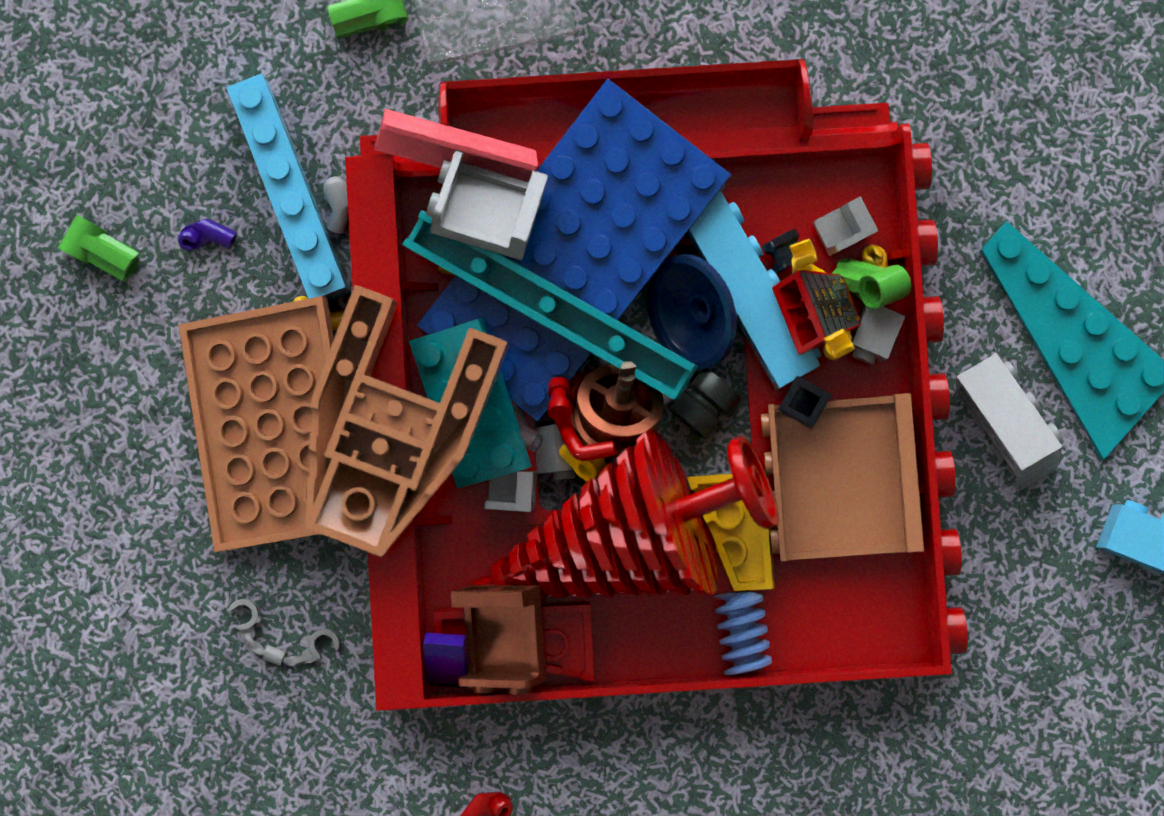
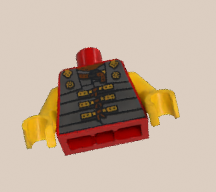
(817, 305)

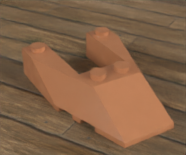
(379, 446)

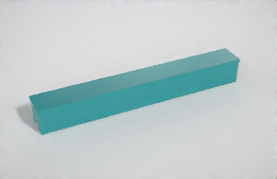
(555, 308)

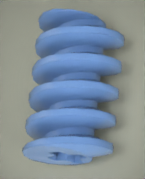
(743, 632)

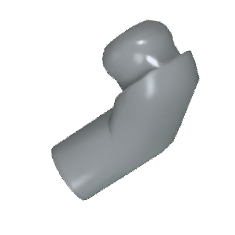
(336, 194)

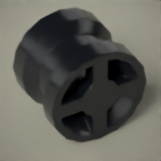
(780, 250)

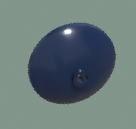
(692, 310)

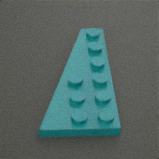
(1090, 354)

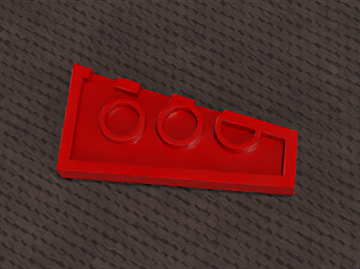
(565, 633)

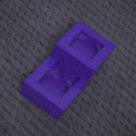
(445, 659)

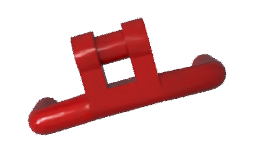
(561, 409)

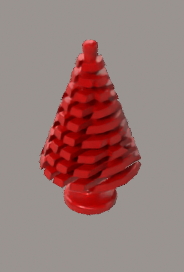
(637, 528)

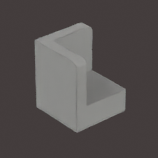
(845, 226)
(513, 492)

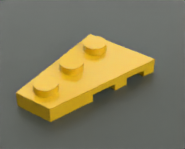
(739, 540)

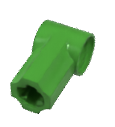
(358, 16)
(93, 246)
(873, 283)

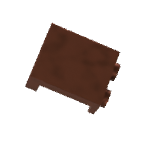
(502, 637)

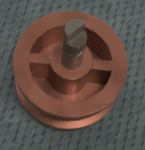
(616, 407)

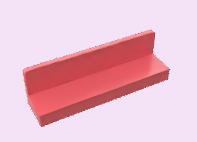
(435, 142)

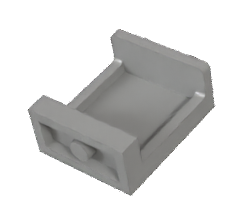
(485, 207)

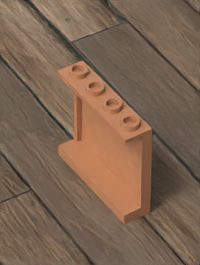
(846, 481)

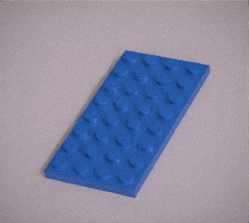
(608, 219)

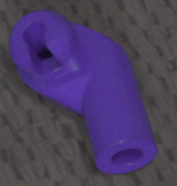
(205, 232)

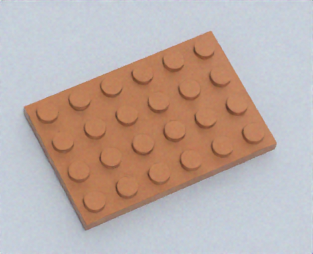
(252, 416)

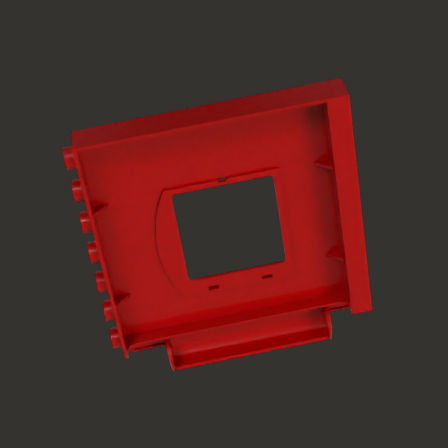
(786, 170)

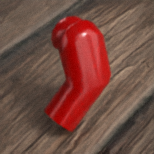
(489, 805)

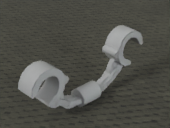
(274, 654)

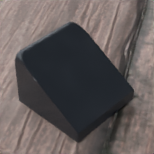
(804, 402)

